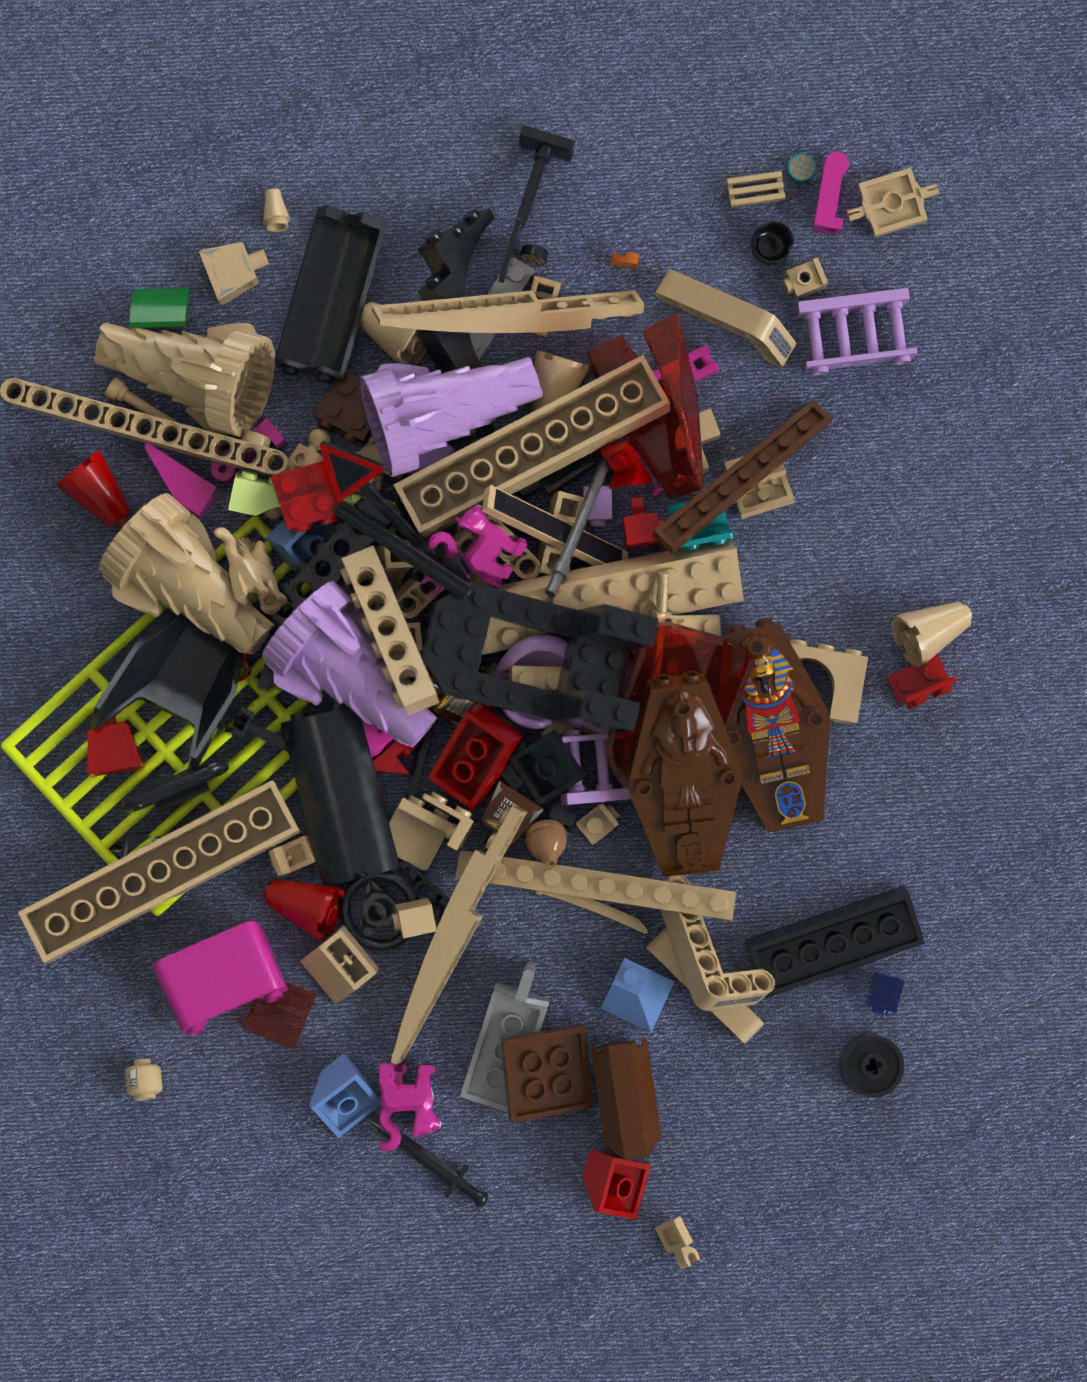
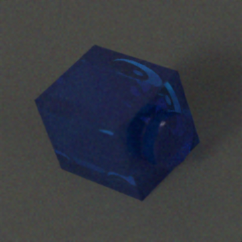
(884, 993)

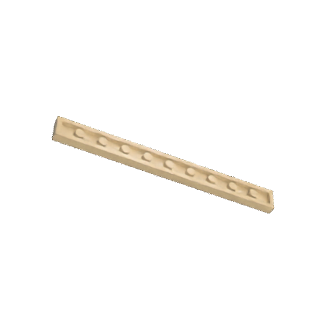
(610, 887)

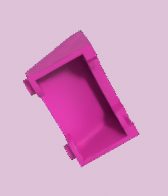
(219, 976)

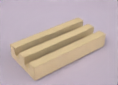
(758, 188)

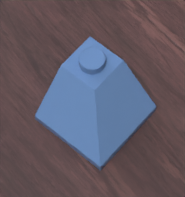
(637, 994)
(343, 1096)

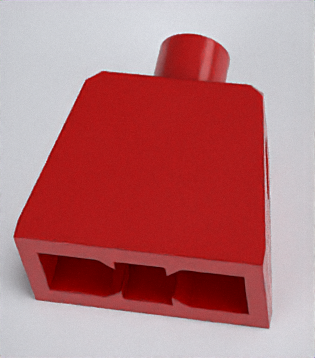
(112, 749)

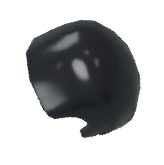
(772, 242)

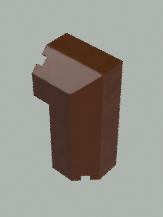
(627, 1098)

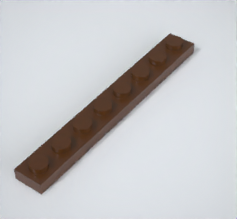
(742, 477)

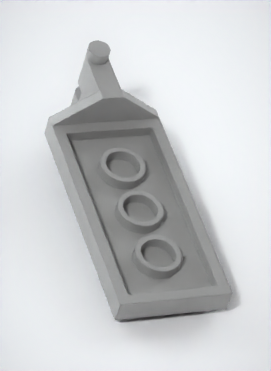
(509, 1014)

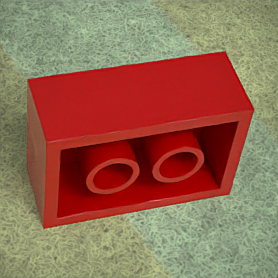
(475, 756)

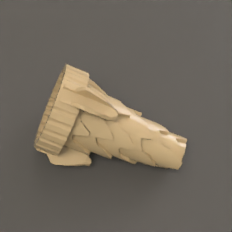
(217, 376)
(170, 560)

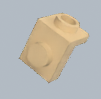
(292, 856)

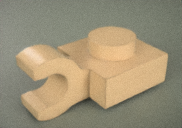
(676, 1239)

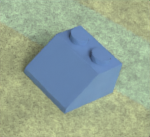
(301, 546)

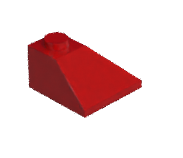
(615, 1183)

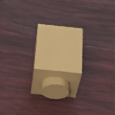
(414, 918)

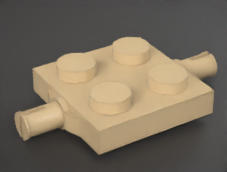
(892, 202)

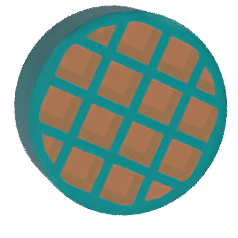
(801, 168)

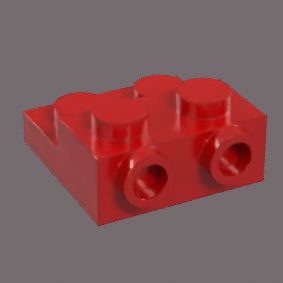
(305, 496)

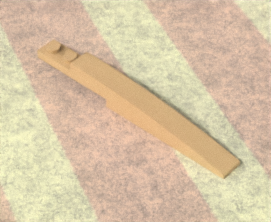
(509, 312)
(454, 931)

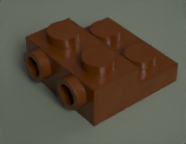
(344, 410)

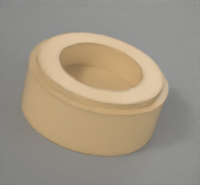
(256, 438)

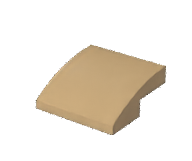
(766, 495)

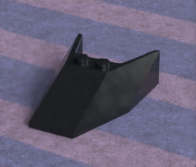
(179, 673)

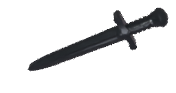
(438, 1167)

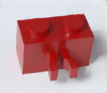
(640, 527)

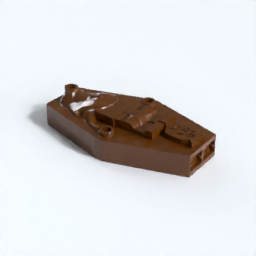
(683, 774)

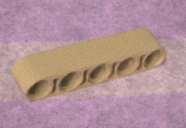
(737, 1019)

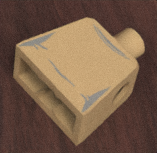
(232, 269)

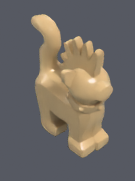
(251, 572)

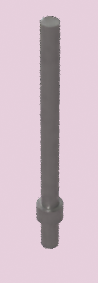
(561, 567)

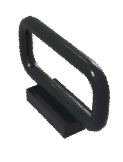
(176, 788)

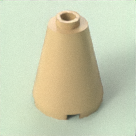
(399, 343)
(556, 377)
(929, 630)

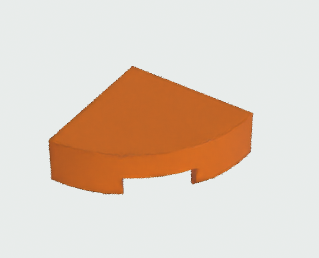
(629, 261)

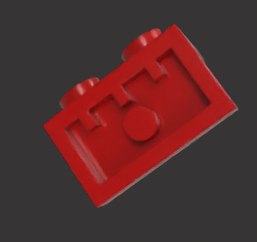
(915, 683)

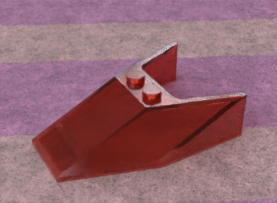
(672, 441)

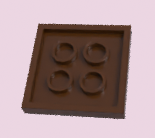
(546, 1073)

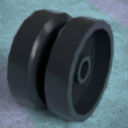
(887, 1070)

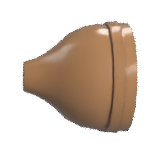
(546, 841)

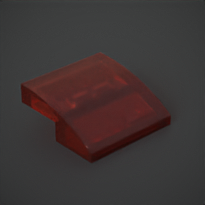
(281, 1019)

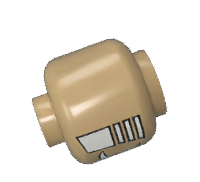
(143, 1080)

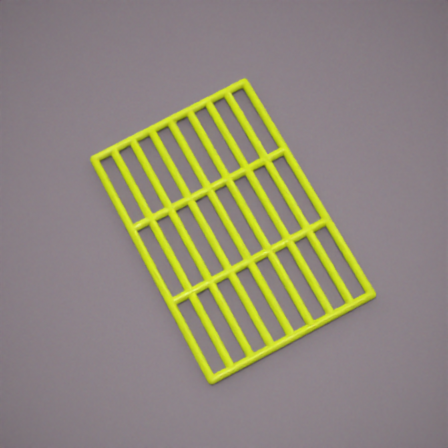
(146, 731)

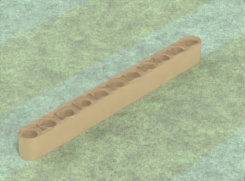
(135, 420)

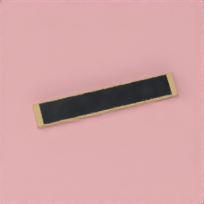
(547, 527)

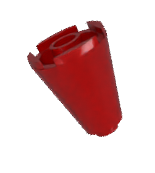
(96, 490)
(306, 905)

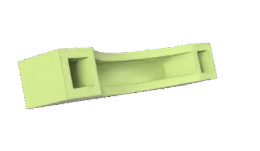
(256, 495)

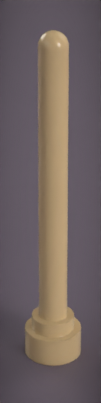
(119, 391)

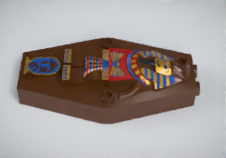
(780, 731)

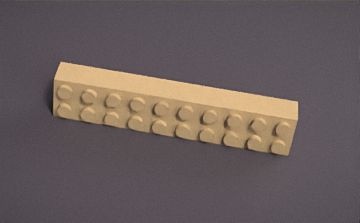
(534, 445)
(696, 582)
(159, 872)

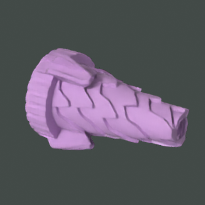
(420, 411)
(329, 650)

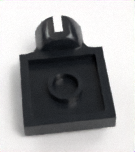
(560, 478)

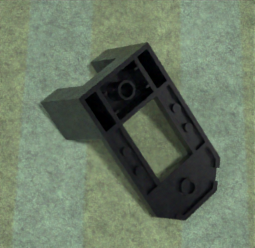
(590, 671)

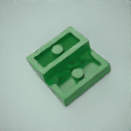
(159, 307)

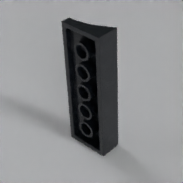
(837, 940)

